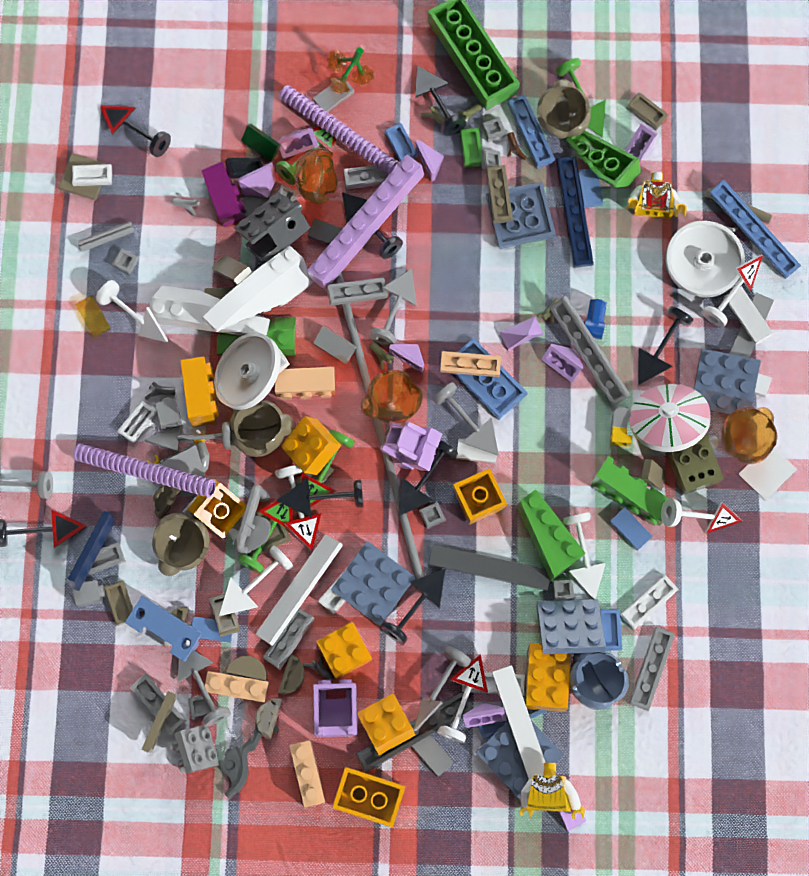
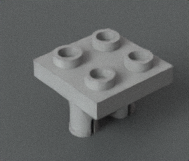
(195, 749)

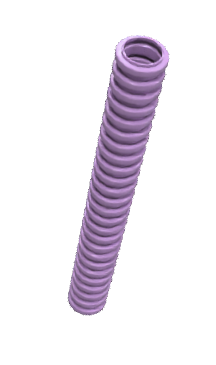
(338, 129)
(144, 470)

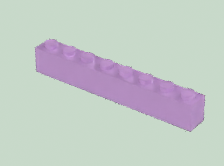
(366, 222)

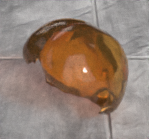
(315, 175)
(392, 397)
(749, 434)

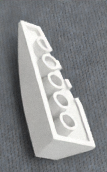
(265, 288)
(187, 307)

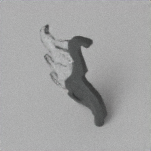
(237, 744)

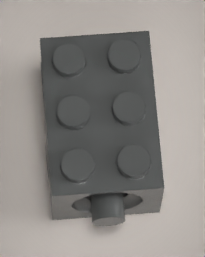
(273, 227)

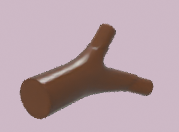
(514, 146)

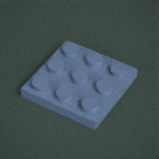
(530, 217)
(726, 380)
(373, 583)
(570, 626)
(504, 759)

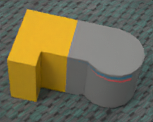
(619, 424)

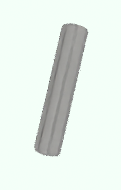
(105, 236)

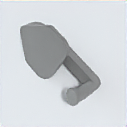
(251, 530)

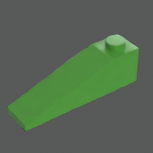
(606, 160)
(280, 330)

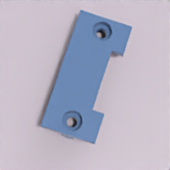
(165, 626)

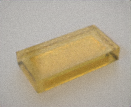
(93, 316)

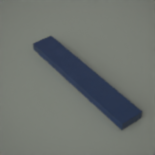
(574, 211)

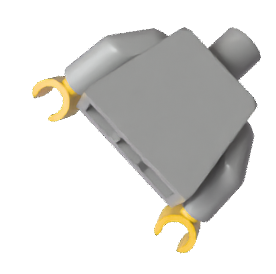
(191, 459)

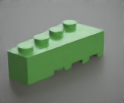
(629, 491)
(551, 538)

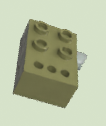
(697, 465)

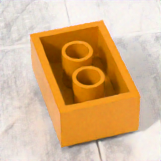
(199, 391)
(547, 680)
(368, 797)

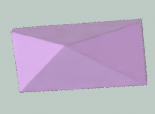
(297, 142)
(641, 142)
(430, 158)
(259, 182)
(521, 333)
(408, 354)
(564, 361)
(484, 714)

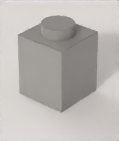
(168, 413)
(89, 594)

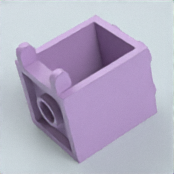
(335, 716)

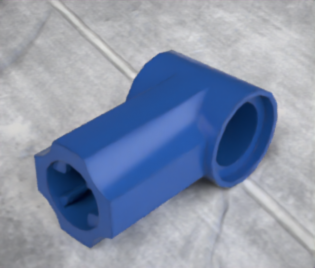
(595, 318)

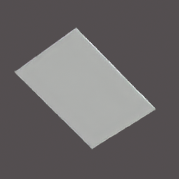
(768, 474)

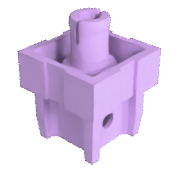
(412, 445)

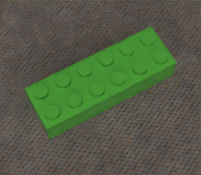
(473, 52)

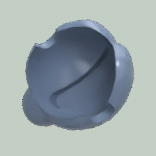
(598, 679)

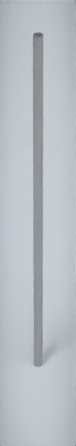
(382, 438)

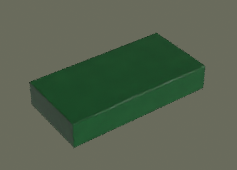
(260, 142)

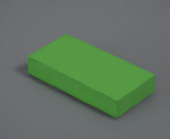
(471, 147)

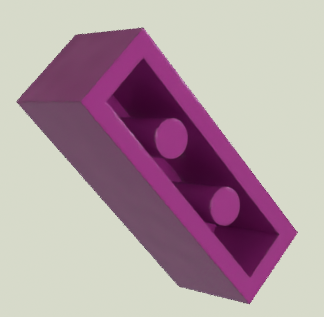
(224, 194)

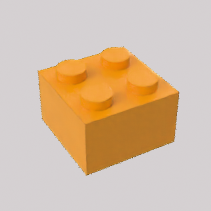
(310, 445)
(479, 496)
(219, 511)
(344, 650)
(386, 724)

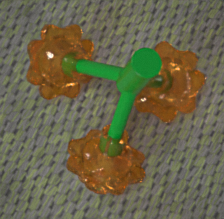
(337, 62)

